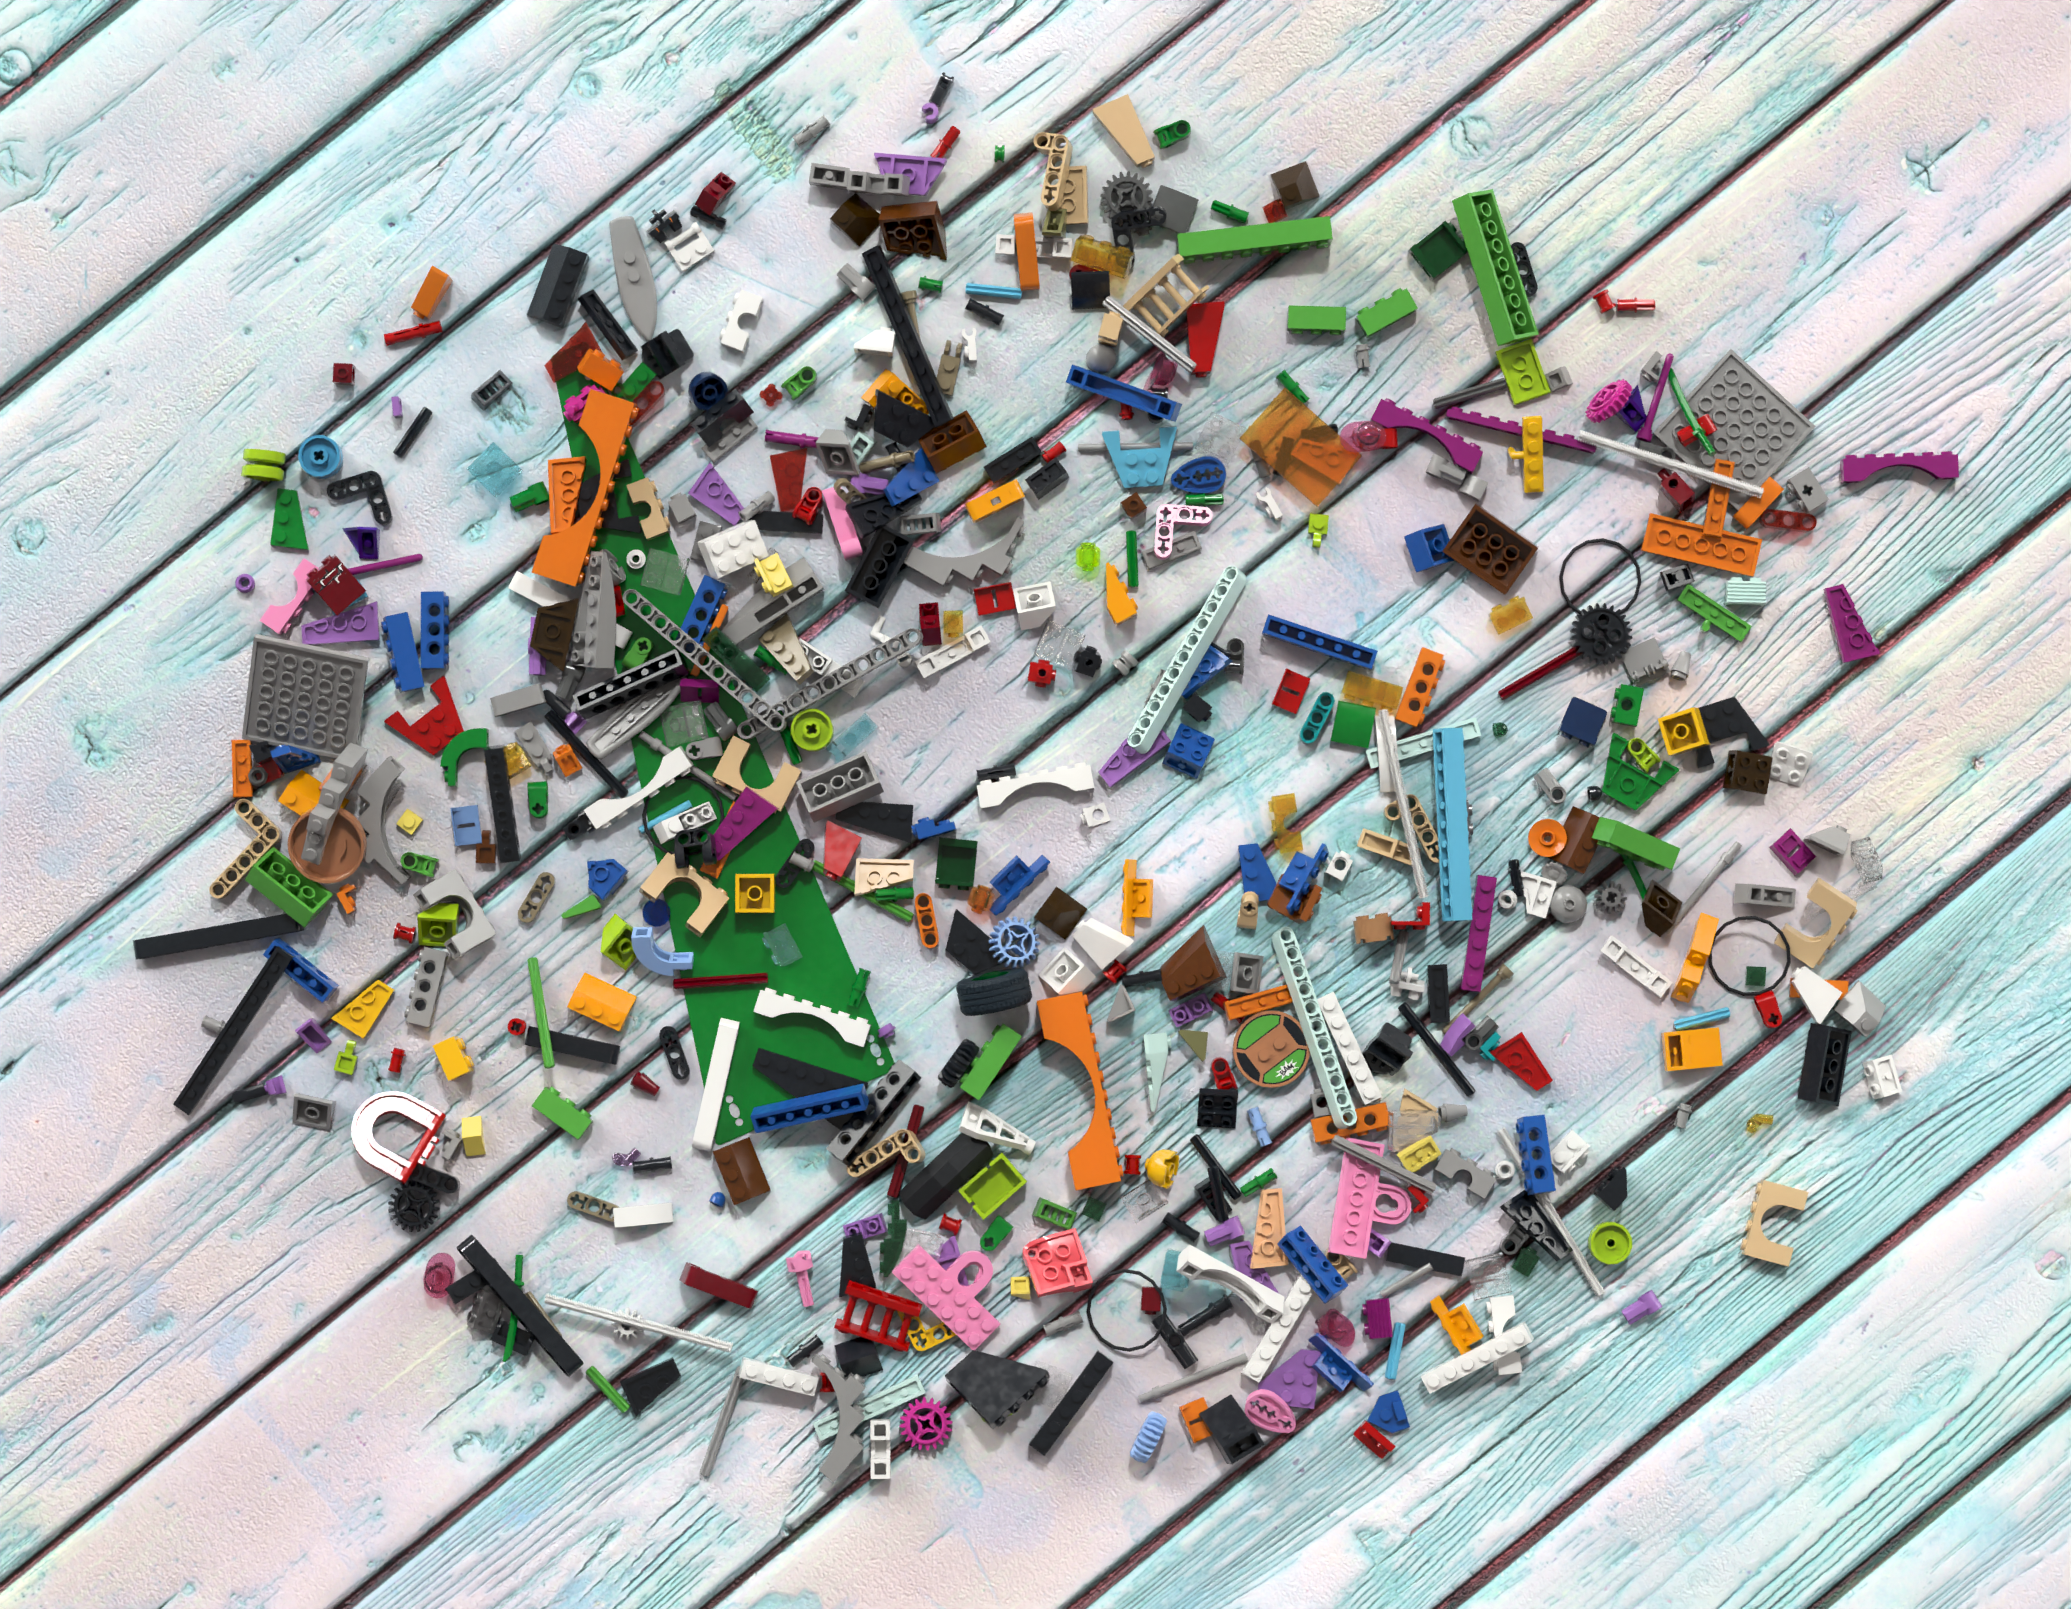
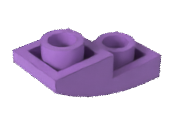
(1190, 1010)
(1453, 1038)
(868, 1226)

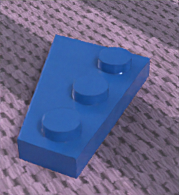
(911, 479)
(1210, 665)
(1256, 872)

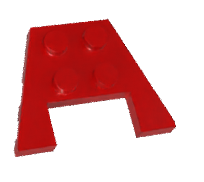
(434, 728)

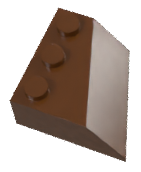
(914, 229)
(1192, 967)

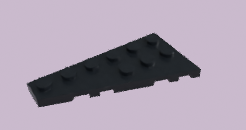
(803, 1078)

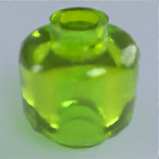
(1087, 556)

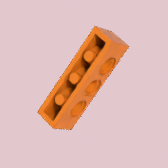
(1425, 657)
(1379, 1111)

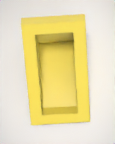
(473, 1136)

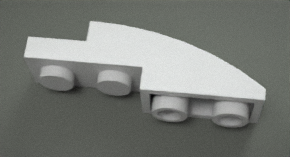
(824, 665)

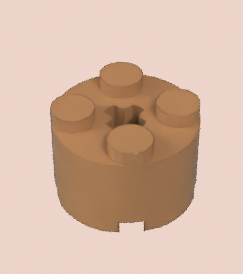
(1373, 929)

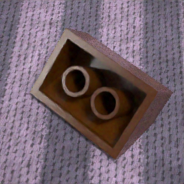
(952, 442)
(1579, 844)
(741, 1171)

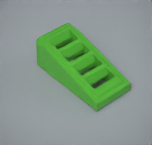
(585, 906)
(1039, 1207)

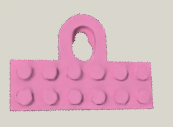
(1357, 1203)
(946, 1296)

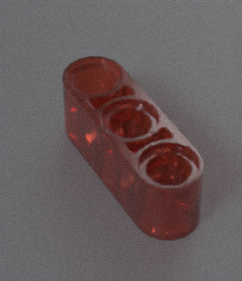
(652, 400)
(1797, 518)

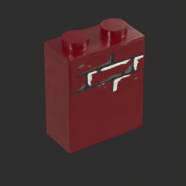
(335, 584)

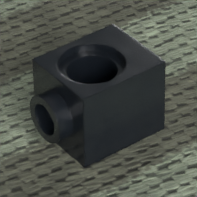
(1197, 708)

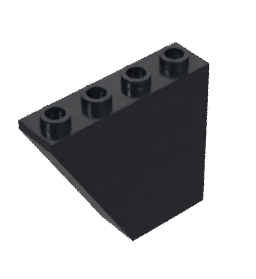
(995, 1384)

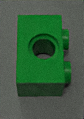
(1634, 696)

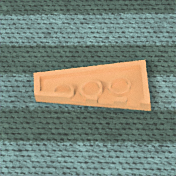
(1269, 1231)

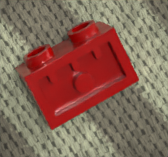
(1373, 1439)

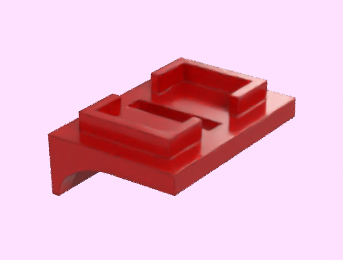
(1004, 598)
(1294, 682)

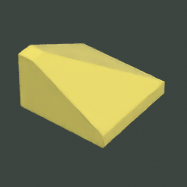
(1020, 1287)

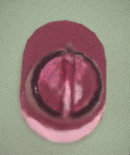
(1162, 373)
(1363, 436)
(439, 1275)
(1336, 1328)

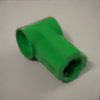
(534, 495)

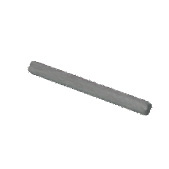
(1150, 334)
(1384, 1164)
(721, 1424)

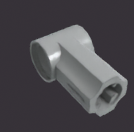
(859, 285)
(1441, 468)
(1549, 784)

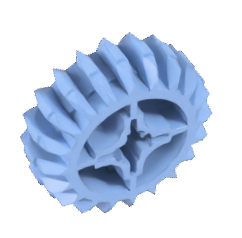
(1024, 957)
(1148, 1437)

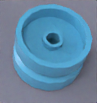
(312, 449)

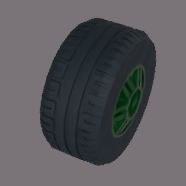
(994, 992)

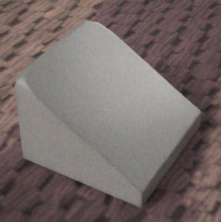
(1558, 378)

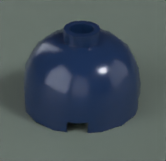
(707, 390)

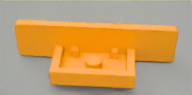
(1137, 897)
(1458, 1324)

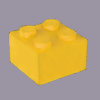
(1683, 731)
(754, 893)
(453, 1058)

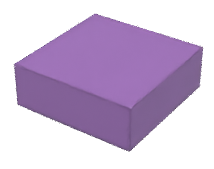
(397, 407)

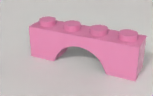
(279, 617)

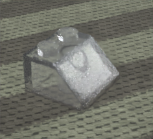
(684, 723)

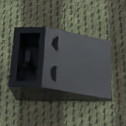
(1231, 1429)

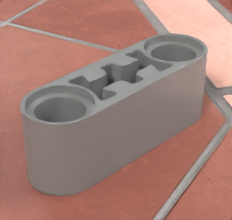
(518, 700)

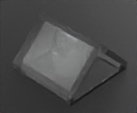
(1144, 1200)

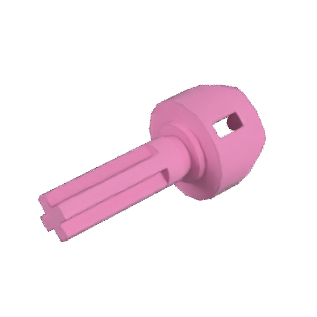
(800, 1266)

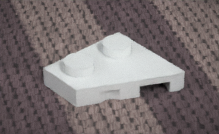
(1538, 894)

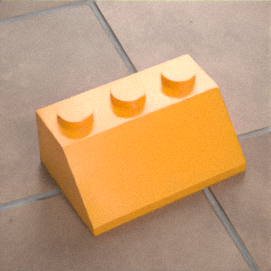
(303, 793)
(602, 1002)

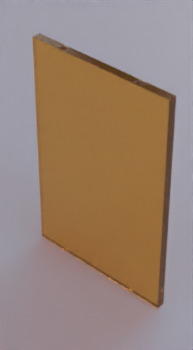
(1300, 447)

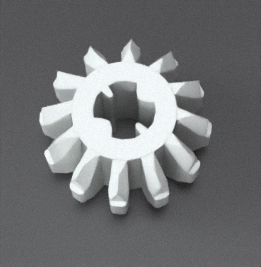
(621, 1328)

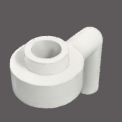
(875, 633)

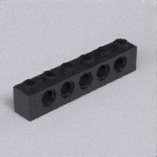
(630, 684)
(502, 803)
(883, 1110)

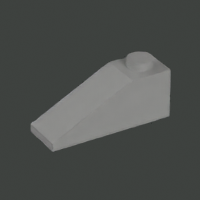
(1764, 895)

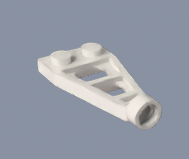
(972, 1122)

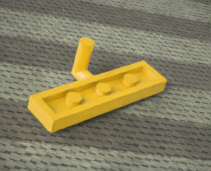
(1532, 454)

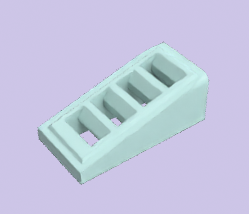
(871, 442)

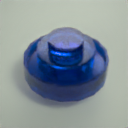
(656, 913)

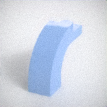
(654, 957)

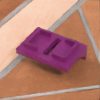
(690, 687)
(1785, 845)

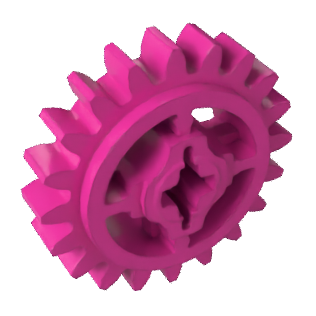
(1609, 401)
(940, 1432)

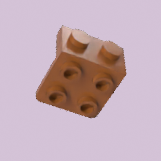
(1281, 898)

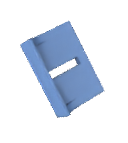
(466, 835)

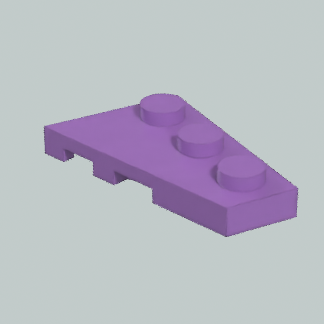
(716, 495)

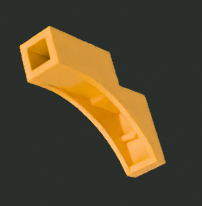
(1695, 958)

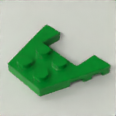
(1627, 782)

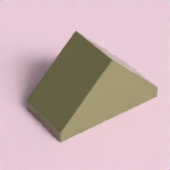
(1055, 224)
(1197, 1041)

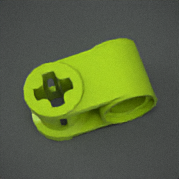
(1643, 755)

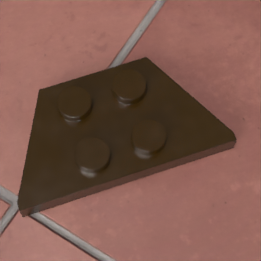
(554, 631)

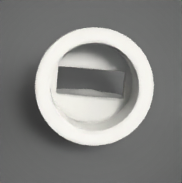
(905, 663)

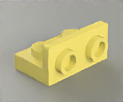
(774, 575)
(1419, 1154)

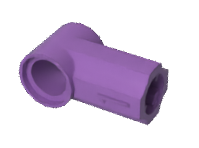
(869, 484)
(1227, 1230)
(1645, 1305)

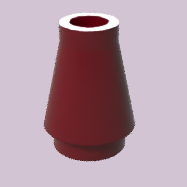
(644, 1083)

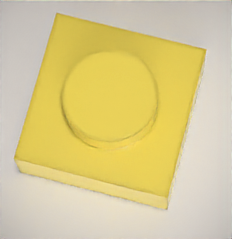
(409, 821)

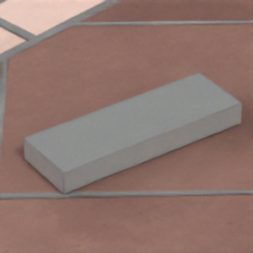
(732, 436)
(1180, 547)

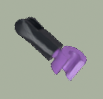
(937, 98)
(573, 720)
(273, 1086)

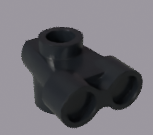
(583, 824)

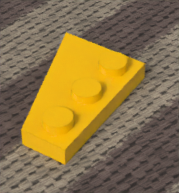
(364, 1009)

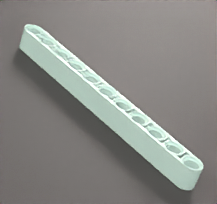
(1192, 650)
(1313, 1037)

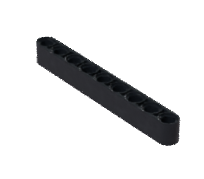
(215, 936)
(520, 1305)

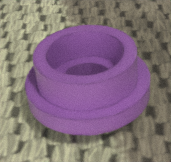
(240, 579)
(886, 1031)

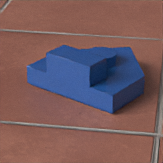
(605, 877)
(1389, 1413)

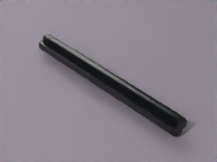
(584, 752)
(1436, 1049)

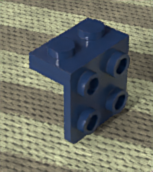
(1582, 722)

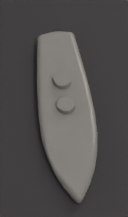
(634, 275)
(632, 718)

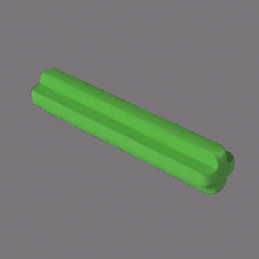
(607, 1389)

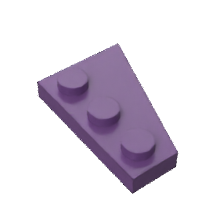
(1241, 1258)

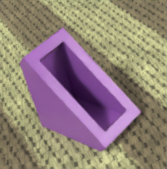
(313, 1035)

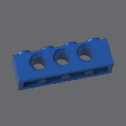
(707, 585)
(428, 601)
(305, 972)
(1536, 1125)

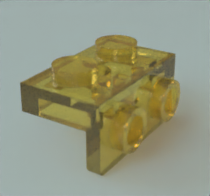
(1510, 615)
(516, 759)

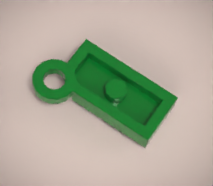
(635, 382)

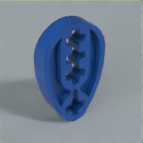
(1200, 464)

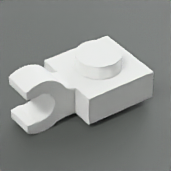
(970, 350)
(1272, 508)

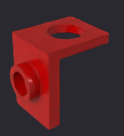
(272, 769)

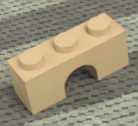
(1110, 329)
(655, 524)

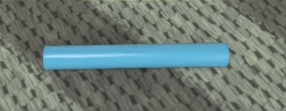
(675, 811)

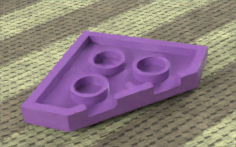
(1295, 1380)

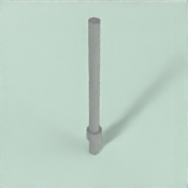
(1127, 446)
(656, 744)
(1726, 858)
(1157, 1391)

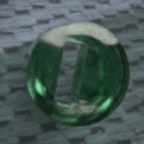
(1499, 729)

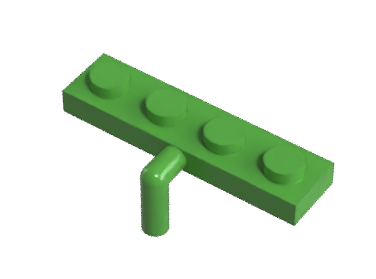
(1713, 613)

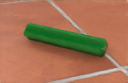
(1132, 560)
(789, 743)

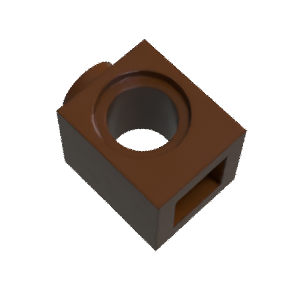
(1133, 506)

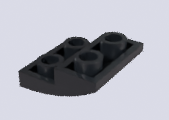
(1089, 289)
(1217, 1108)

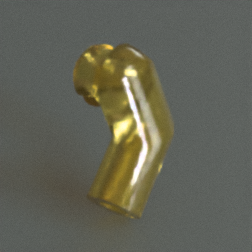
(1758, 1119)

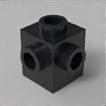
(1087, 667)

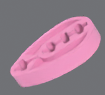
(1271, 1422)

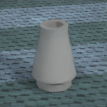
(1680, 669)
(1451, 1112)

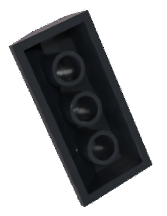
(558, 285)
(879, 566)
(1824, 1064)

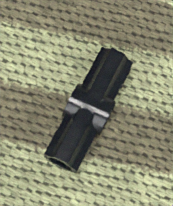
(1182, 1351)

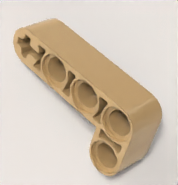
(1052, 172)
(1419, 830)
(883, 1157)

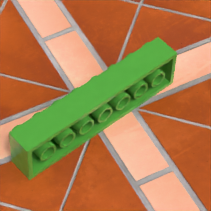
(1255, 239)
(1495, 267)

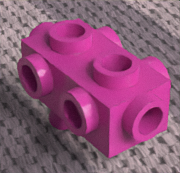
(575, 405)

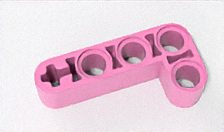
(843, 525)

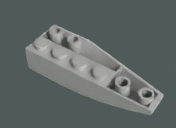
(765, 609)
(596, 617)

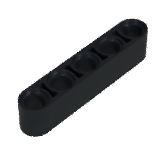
(576, 1046)
(440, 1184)

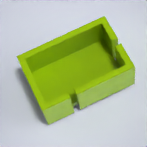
(992, 1185)

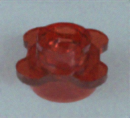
(770, 400)

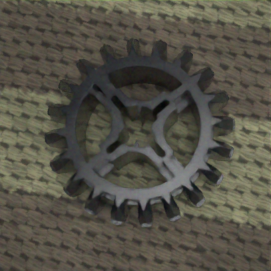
(958, 1063)
(409, 1198)

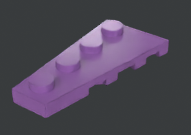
(348, 626)
(1128, 759)

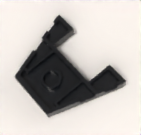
(611, 519)
(1726, 720)

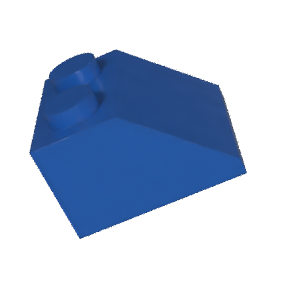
(1427, 547)

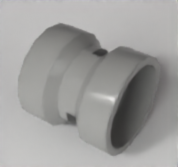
(1129, 662)

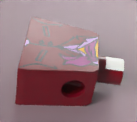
(1680, 496)

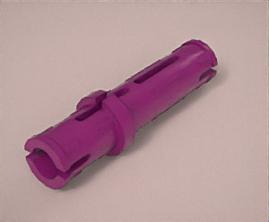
(791, 439)

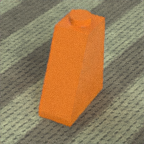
(431, 293)

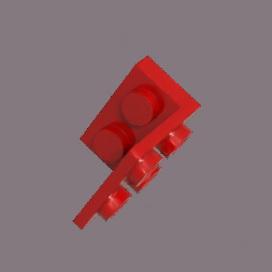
(1422, 912)

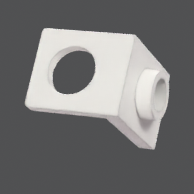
(1087, 816)

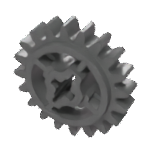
(1114, 187)

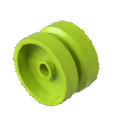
(263, 465)
(804, 721)
(1598, 1242)

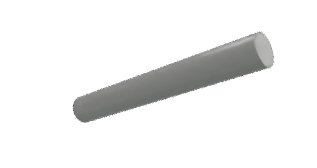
(1406, 1280)

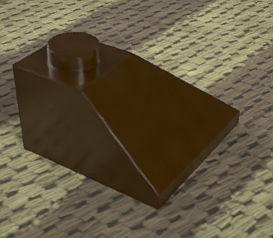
(1295, 185)
(856, 219)
(1659, 908)
(1060, 913)

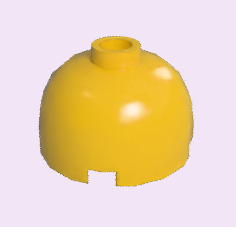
(1161, 1167)

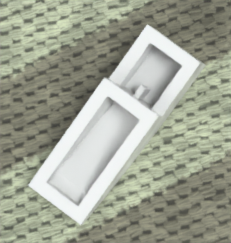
(643, 1215)

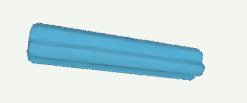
(995, 291)
(1702, 1019)
(1395, 1350)

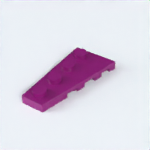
(1850, 632)
(741, 820)

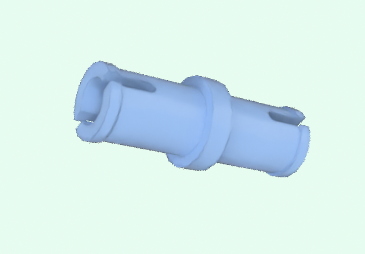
(1259, 1126)

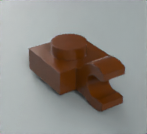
(486, 852)

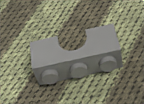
(878, 184)
(1451, 1162)

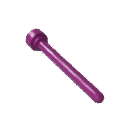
(1645, 432)
(385, 564)

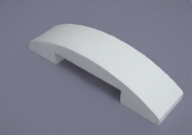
(1045, 247)
(952, 652)
(1385, 774)
(1635, 966)

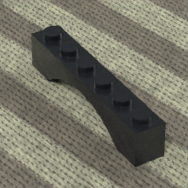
(1071, 1402)

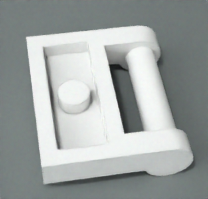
(692, 252)

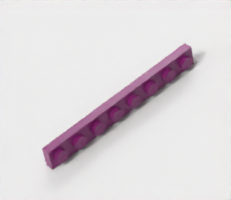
(1512, 427)

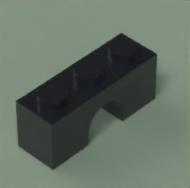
(709, 423)

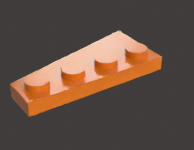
(564, 489)

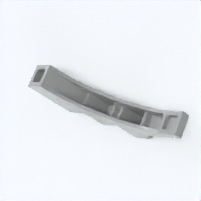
(940, 568)
(376, 793)
(331, 797)
(846, 1445)

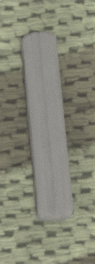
(1399, 957)

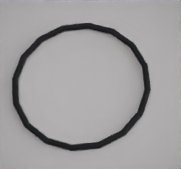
(1596, 541)
(679, 778)
(1787, 950)
(1162, 1300)

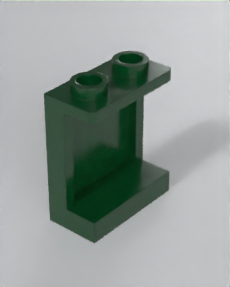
(1439, 250)
(956, 863)

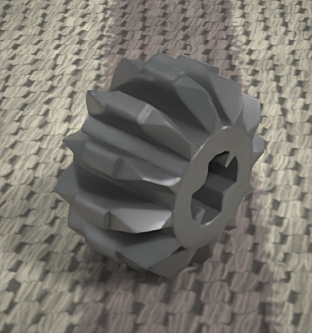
(1604, 893)

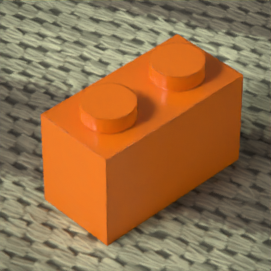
(600, 369)

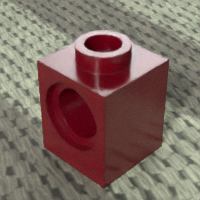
(344, 374)
(1150, 1300)

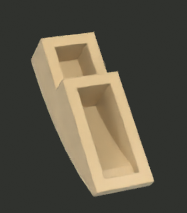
(1385, 846)

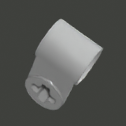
(708, 748)

